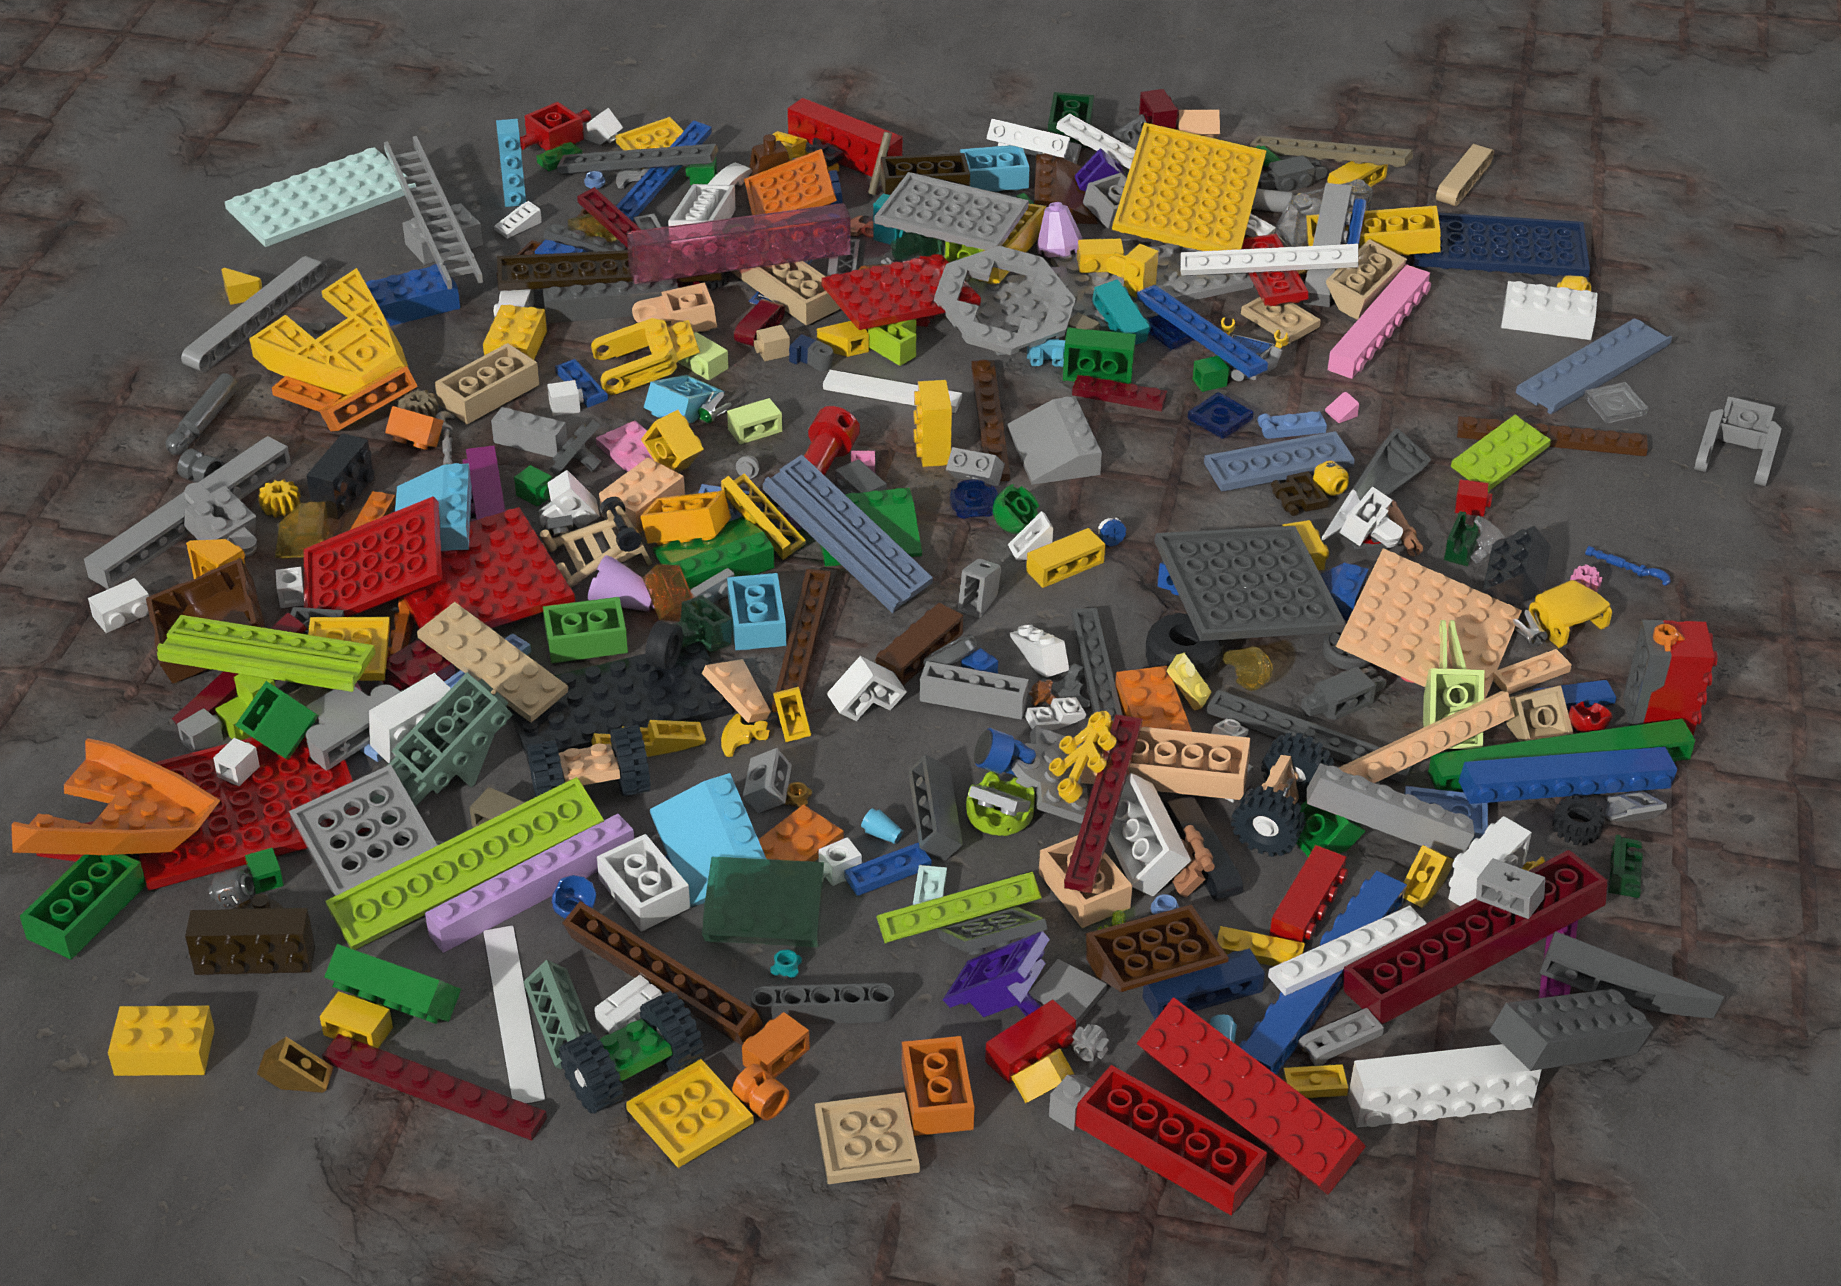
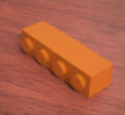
(368, 398)

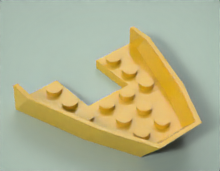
(344, 356)

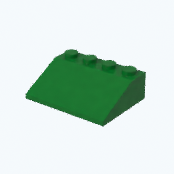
(893, 513)
(736, 547)

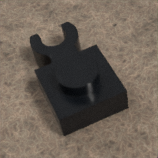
(831, 153)

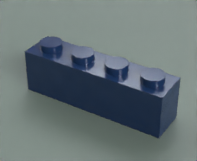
(1209, 986)

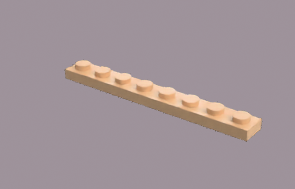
(1432, 738)

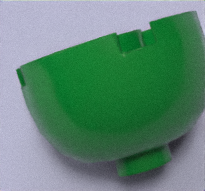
(1014, 509)

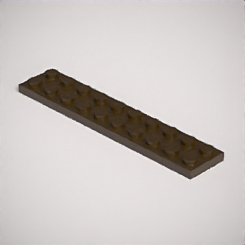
(570, 269)

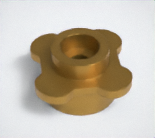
(797, 794)

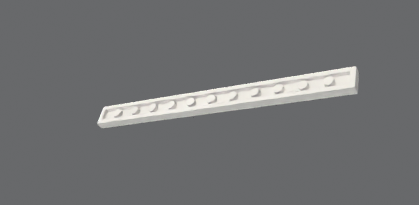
(1124, 155)

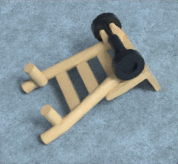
(623, 547)

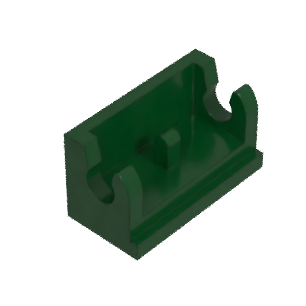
(1461, 541)
(1625, 867)

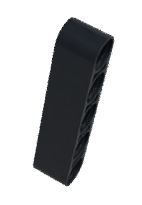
(1224, 879)

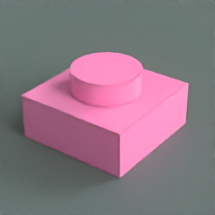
(866, 457)

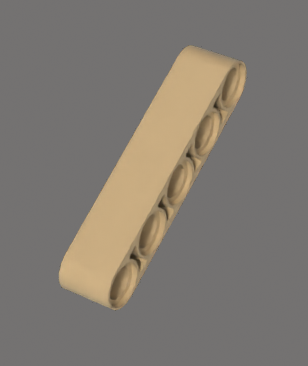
(1464, 175)

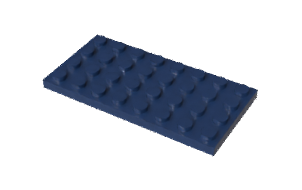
(1509, 245)

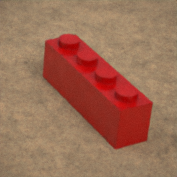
(1309, 895)

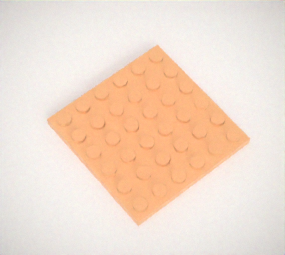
(1401, 616)

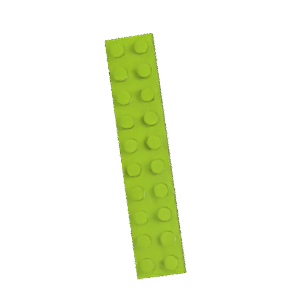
(461, 863)

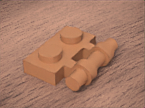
(1191, 876)

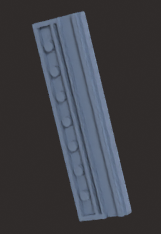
(1593, 365)
(847, 533)

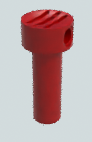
(831, 436)

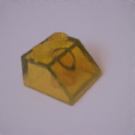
(301, 529)

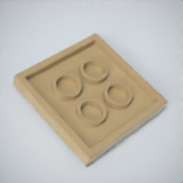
(866, 1138)

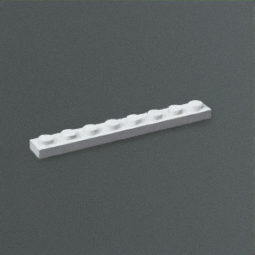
(1269, 259)

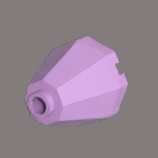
(1058, 232)

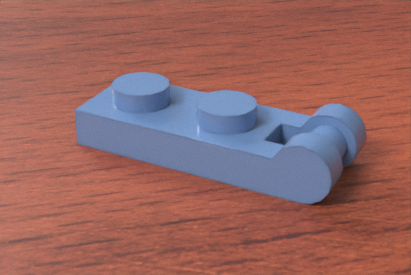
(1292, 424)

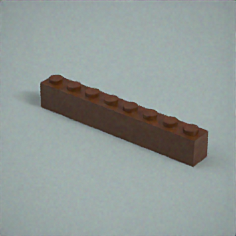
(640, 958)

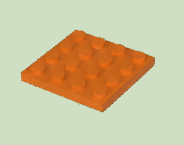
(791, 185)

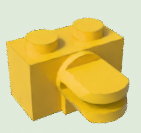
(1136, 268)

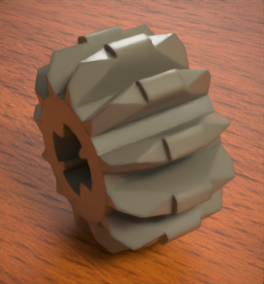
(419, 402)

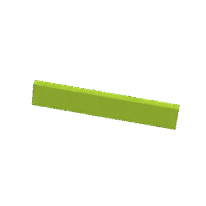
(958, 907)

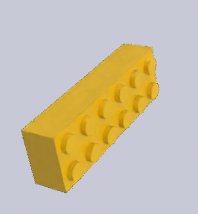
(1399, 230)

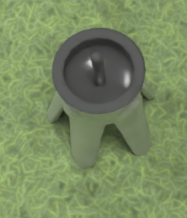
(1533, 631)

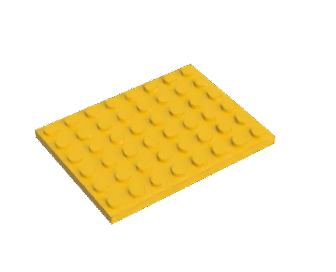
(1189, 190)

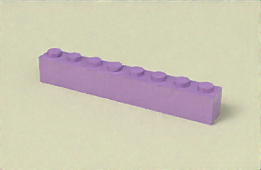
(523, 884)

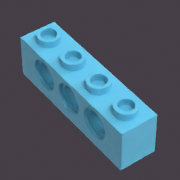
(511, 162)

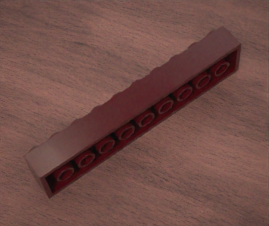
(1469, 941)

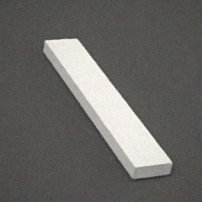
(878, 388)

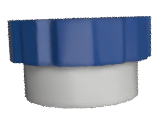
(1111, 531)

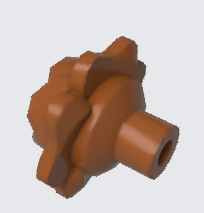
(1041, 692)

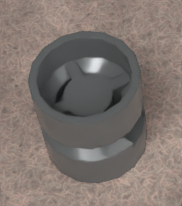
(196, 465)

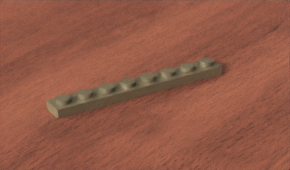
(1338, 151)

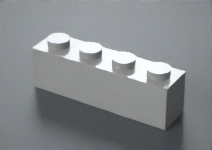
(974, 690)

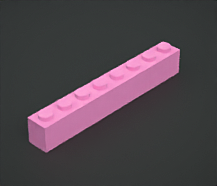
(1379, 321)

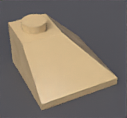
(1540, 714)

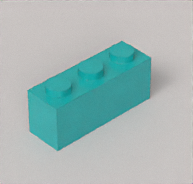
(1120, 311)

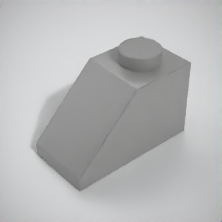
(1065, 1099)

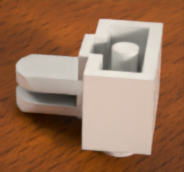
(569, 498)
(1371, 519)

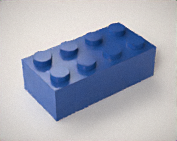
(414, 295)

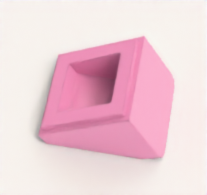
(1343, 408)

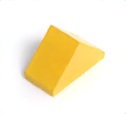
(240, 285)
(792, 714)
(1042, 1075)

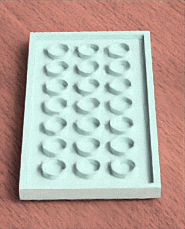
(317, 197)

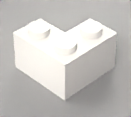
(863, 685)

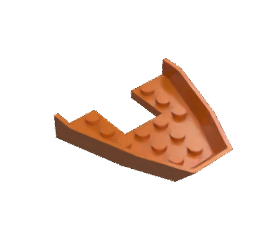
(145, 813)

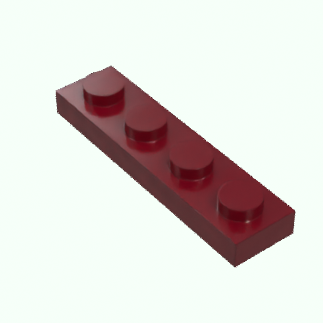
(1119, 393)

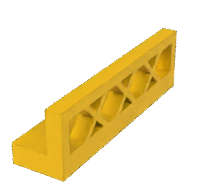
(753, 514)

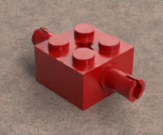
(554, 126)

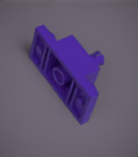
(1001, 978)

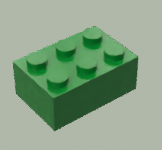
(1099, 355)

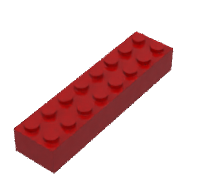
(1251, 1096)

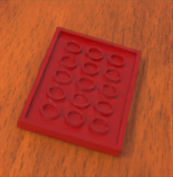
(892, 292)
(375, 560)

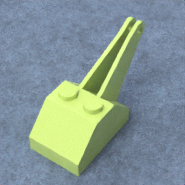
(1454, 688)

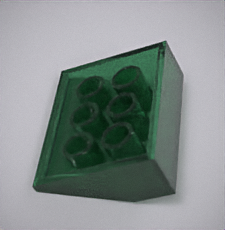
(763, 901)

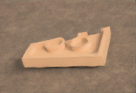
(738, 688)

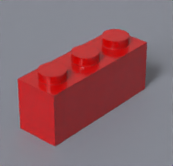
(1030, 1040)

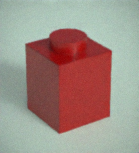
(1472, 497)

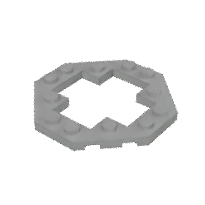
(996, 339)

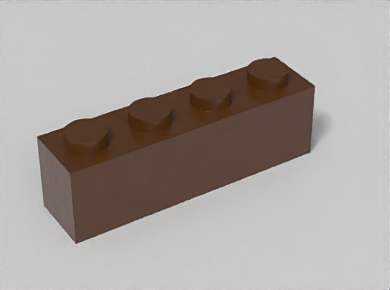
(928, 634)

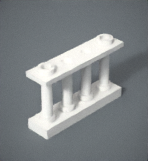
(1033, 140)

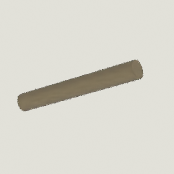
(882, 153)

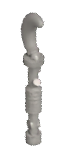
(446, 431)

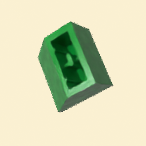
(276, 720)

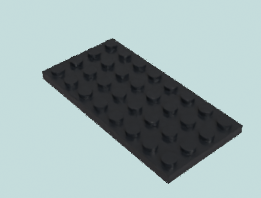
(624, 696)

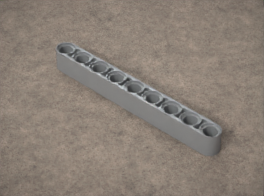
(254, 314)

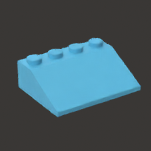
(452, 489)
(703, 825)

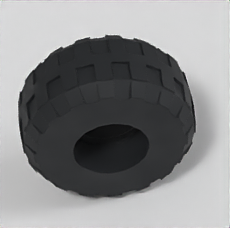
(1176, 635)

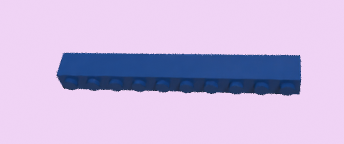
(1297, 1012)

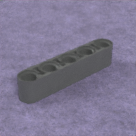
(825, 1003)

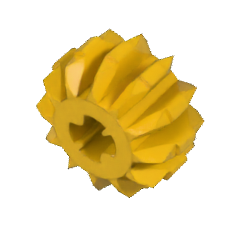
(279, 498)

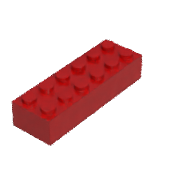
(854, 137)
(1171, 1139)

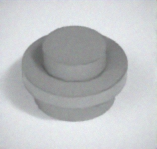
(748, 465)

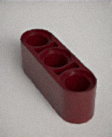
(762, 316)

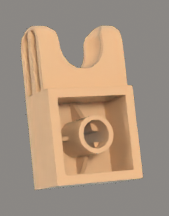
(679, 305)

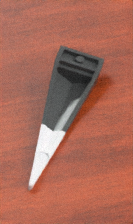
(1389, 469)

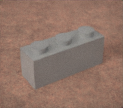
(529, 432)

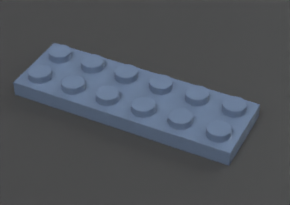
(1276, 460)

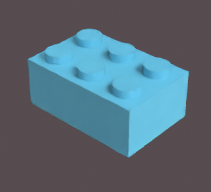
(997, 168)
(756, 611)

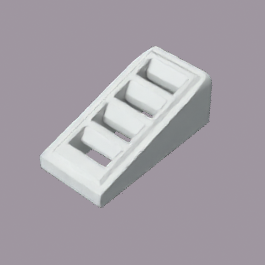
(519, 220)

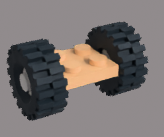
(594, 764)
(1269, 814)

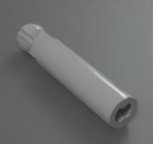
(1271, 200)

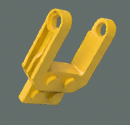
(665, 343)

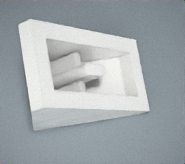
(1033, 536)

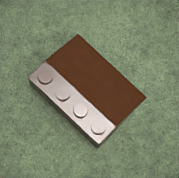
(1057, 183)
(1153, 949)

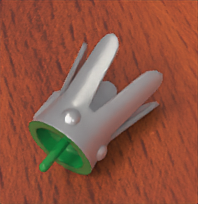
(708, 412)

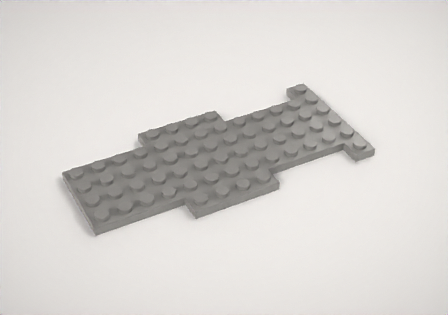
(1011, 299)

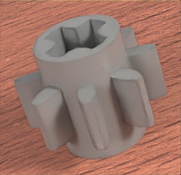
(1090, 1042)

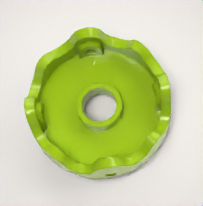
(993, 821)

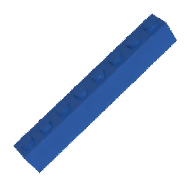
(1567, 775)

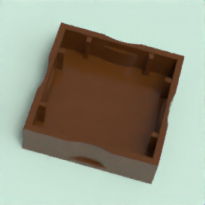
(218, 595)

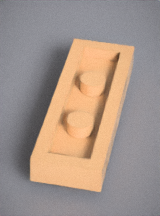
(1531, 671)

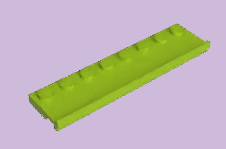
(266, 653)

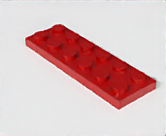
(1275, 286)

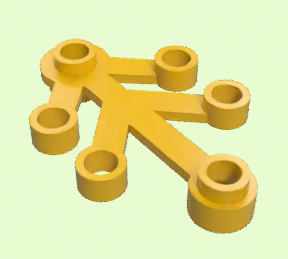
(1098, 726)

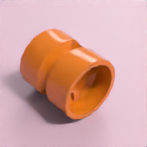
(760, 1092)

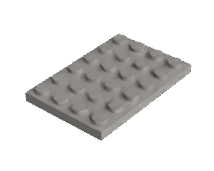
(951, 212)

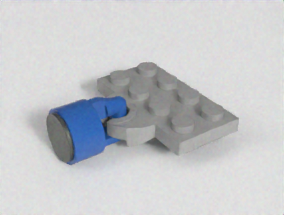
(1030, 764)

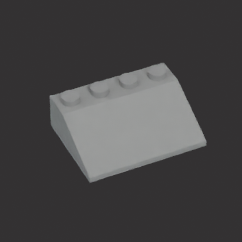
(1056, 442)

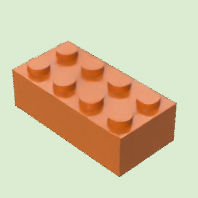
(1152, 697)

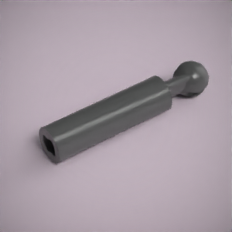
(202, 414)

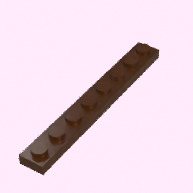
(989, 412)
(1564, 436)
(803, 631)

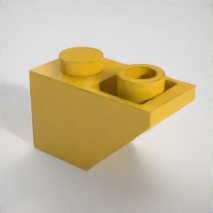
(844, 339)

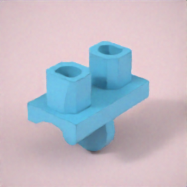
(1050, 350)

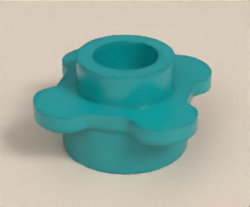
(786, 963)

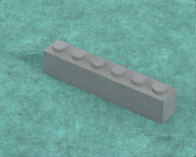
(1330, 230)
(1389, 811)

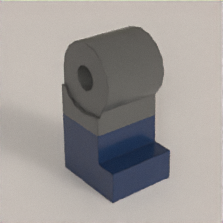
(811, 352)

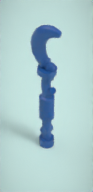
(1620, 562)

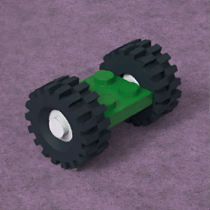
(600, 1065)

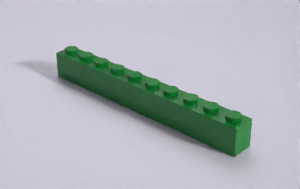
(1672, 734)

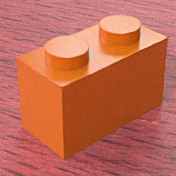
(415, 427)
(776, 1045)

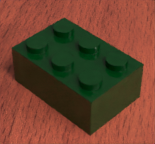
(1068, 103)

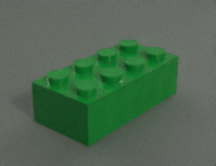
(82, 902)
(392, 985)

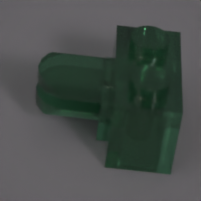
(916, 243)
(705, 624)

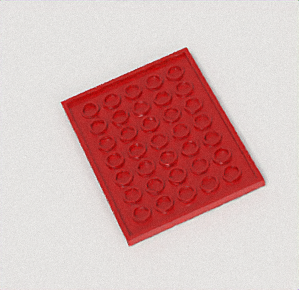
(248, 815)

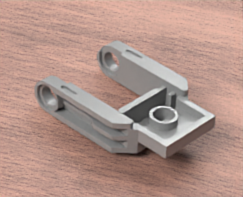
(1744, 425)

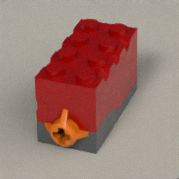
(1669, 672)

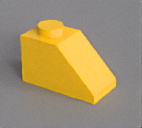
(1426, 875)

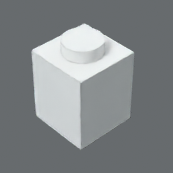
(564, 398)
(236, 761)

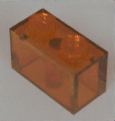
(667, 590)

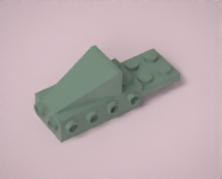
(449, 740)

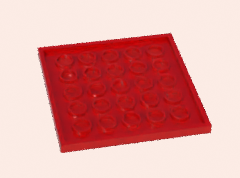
(498, 578)

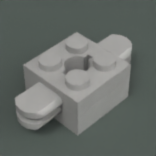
(208, 513)

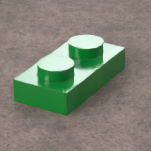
(550, 159)

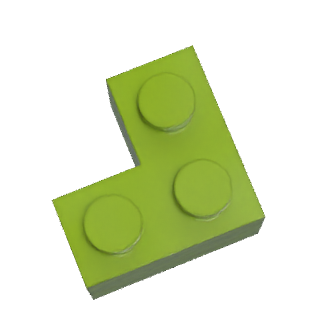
(894, 341)
(230, 712)

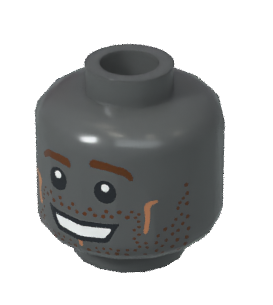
(231, 887)

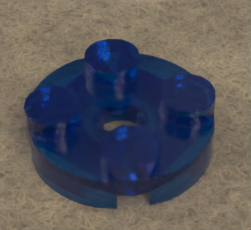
(965, 506)

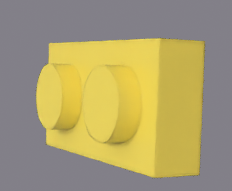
(1189, 681)

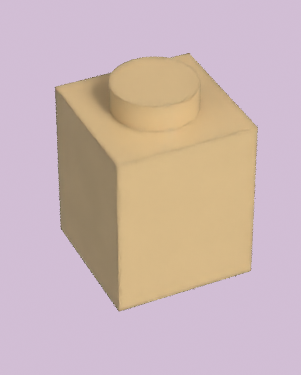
(772, 343)

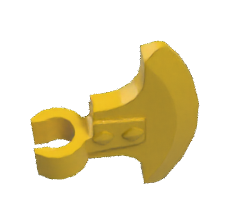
(738, 734)

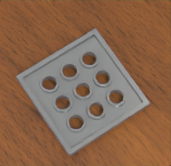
(357, 848)

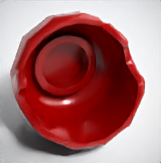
(1589, 719)

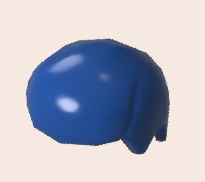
(570, 892)

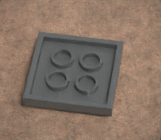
(992, 929)

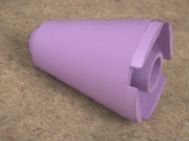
(620, 581)

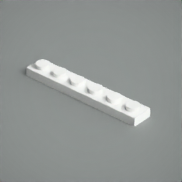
(1342, 951)

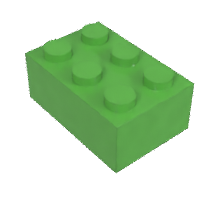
(585, 629)

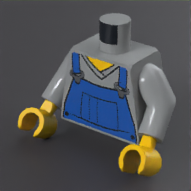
(1262, 349)

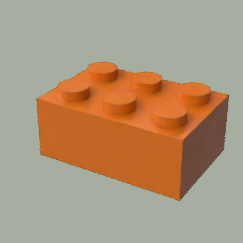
(937, 1086)

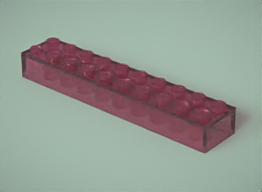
(738, 243)

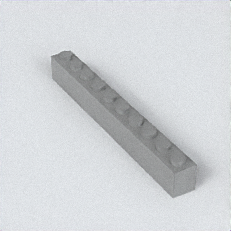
(166, 525)

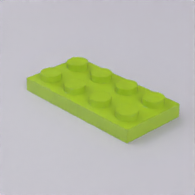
(1501, 452)

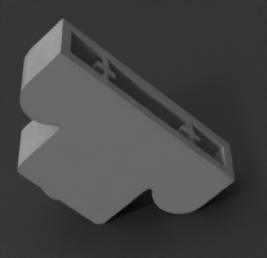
(343, 723)

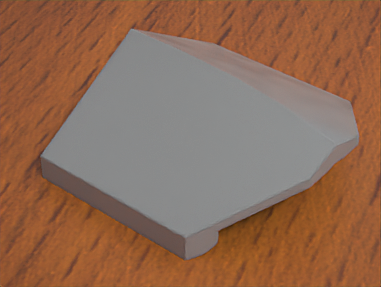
(1633, 807)

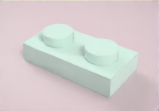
(929, 883)

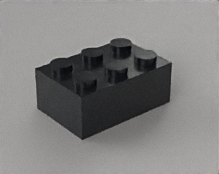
(341, 474)
(1517, 567)

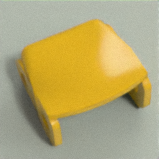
(1568, 606)

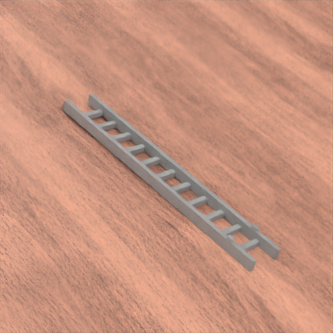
(445, 209)

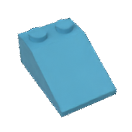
(678, 393)

